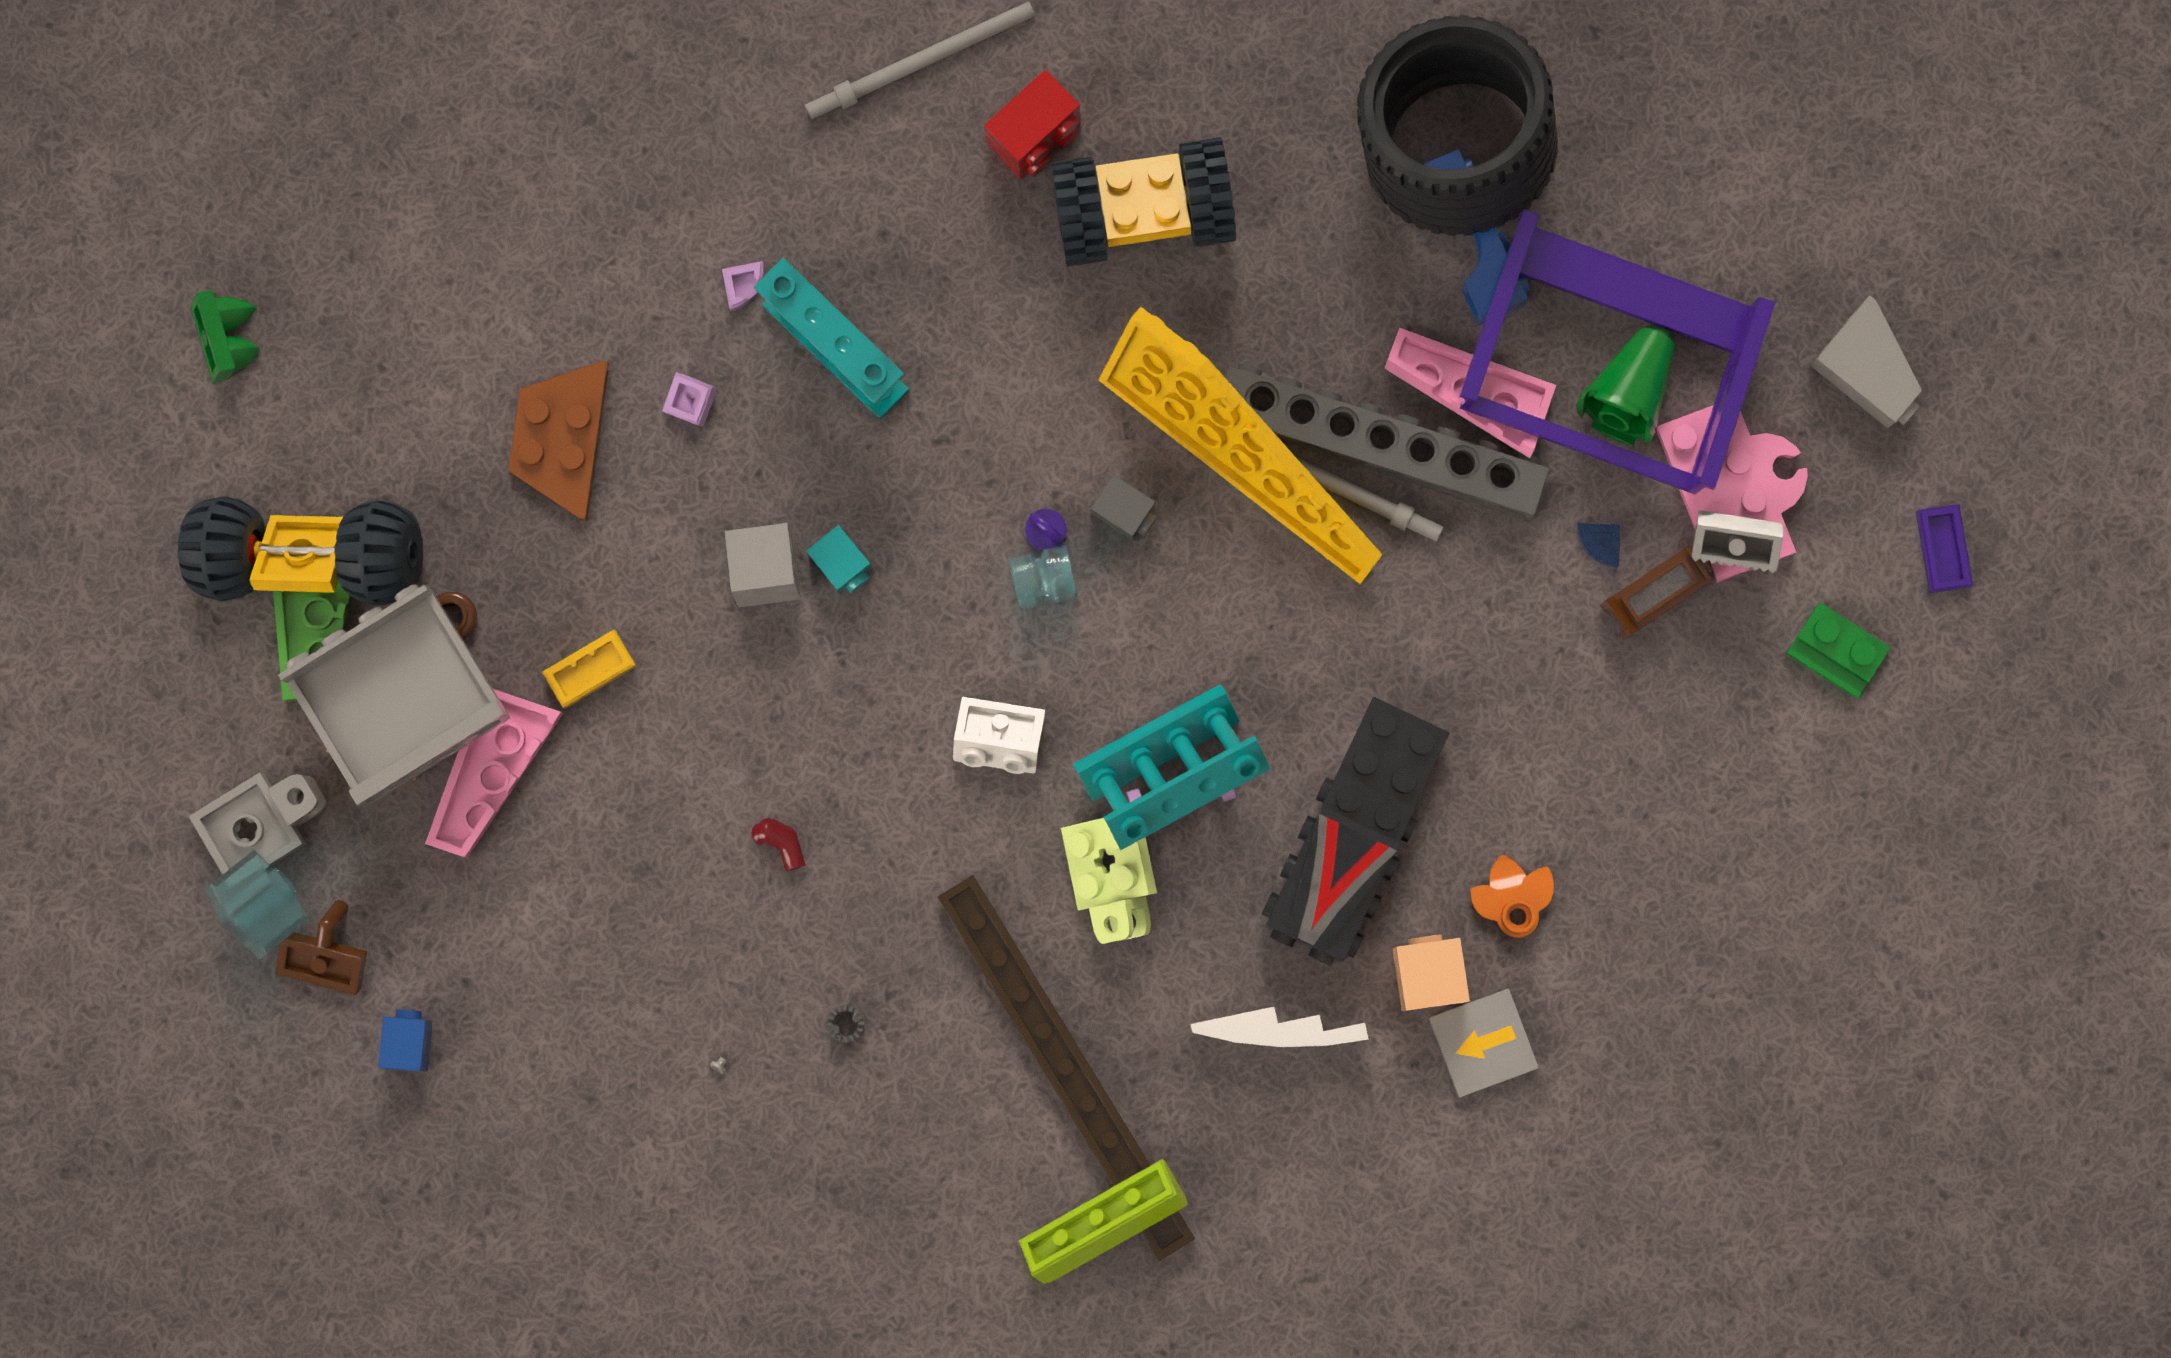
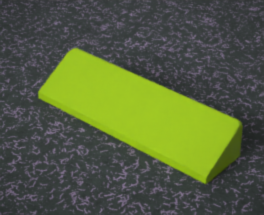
(1103, 1222)

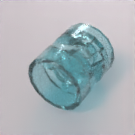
(1043, 577)

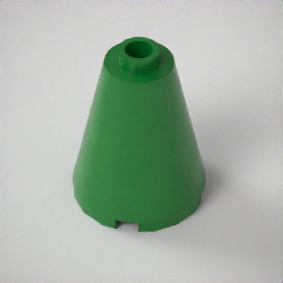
(1631, 388)

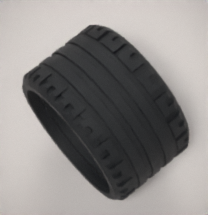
(1449, 54)

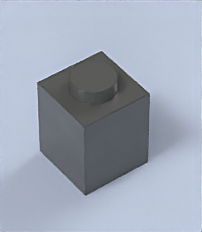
(1124, 508)

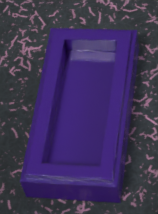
(1944, 548)

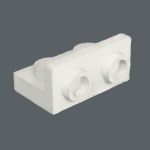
(998, 735)

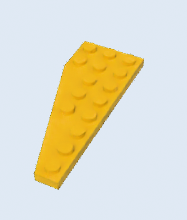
(1209, 418)

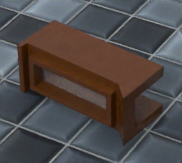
(1658, 591)

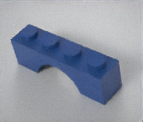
(1491, 257)

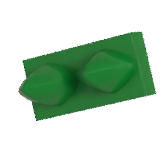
(214, 318)

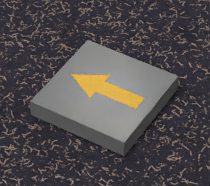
(1483, 1042)

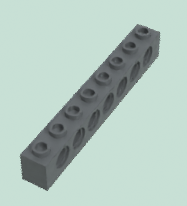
(1396, 461)

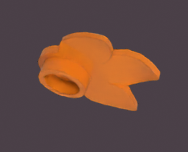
(1511, 890)

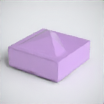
(689, 399)

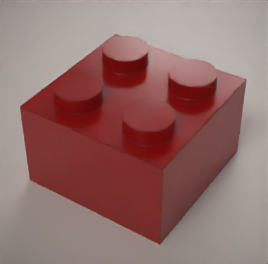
(1034, 125)

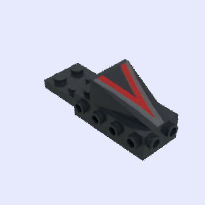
(1355, 834)

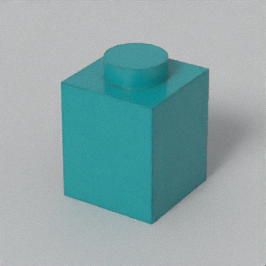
(840, 561)

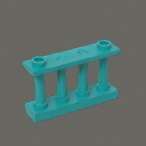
(832, 338)
(1159, 742)

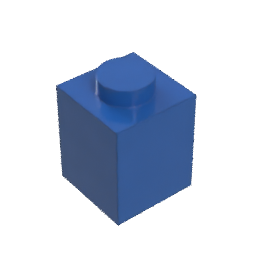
(405, 1041)

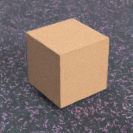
(1430, 973)

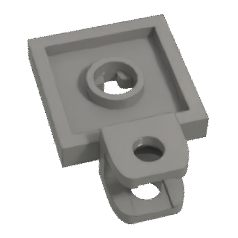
(272, 809)

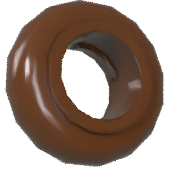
(468, 609)

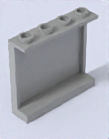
(394, 694)

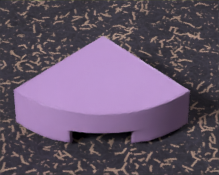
(740, 283)

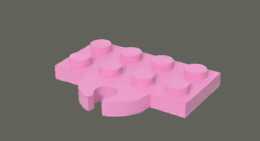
(1746, 480)

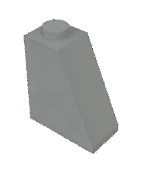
(1870, 366)

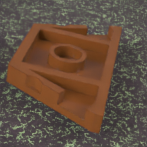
(560, 436)

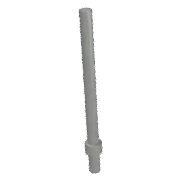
(846, 93)
(1401, 515)

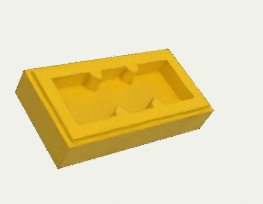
(589, 669)

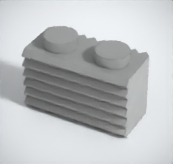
(1737, 541)

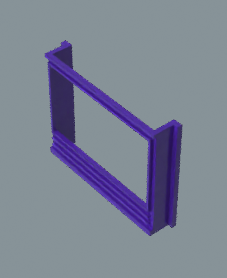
(1642, 295)

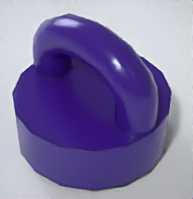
(1046, 529)

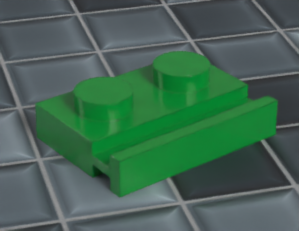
(1838, 650)

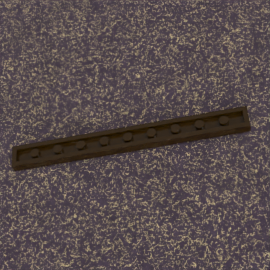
(1055, 1049)

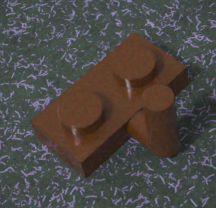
(320, 959)

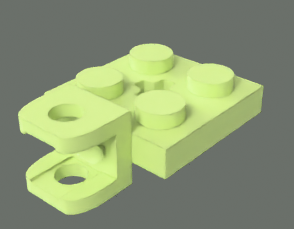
(1114, 893)

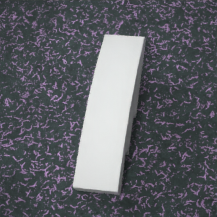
(1262, 1028)

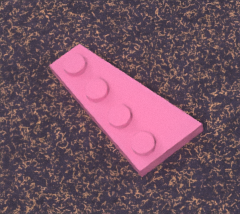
(1441, 373)
(488, 773)

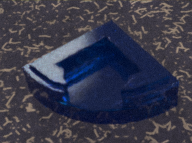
(1601, 542)

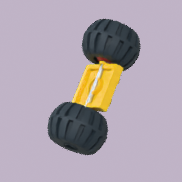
(231, 552)

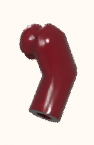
(781, 837)

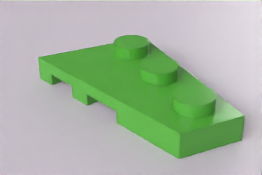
(305, 621)

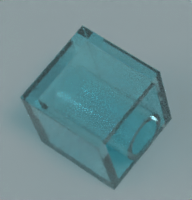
(256, 904)

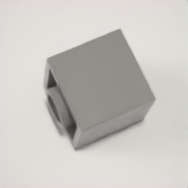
(762, 565)

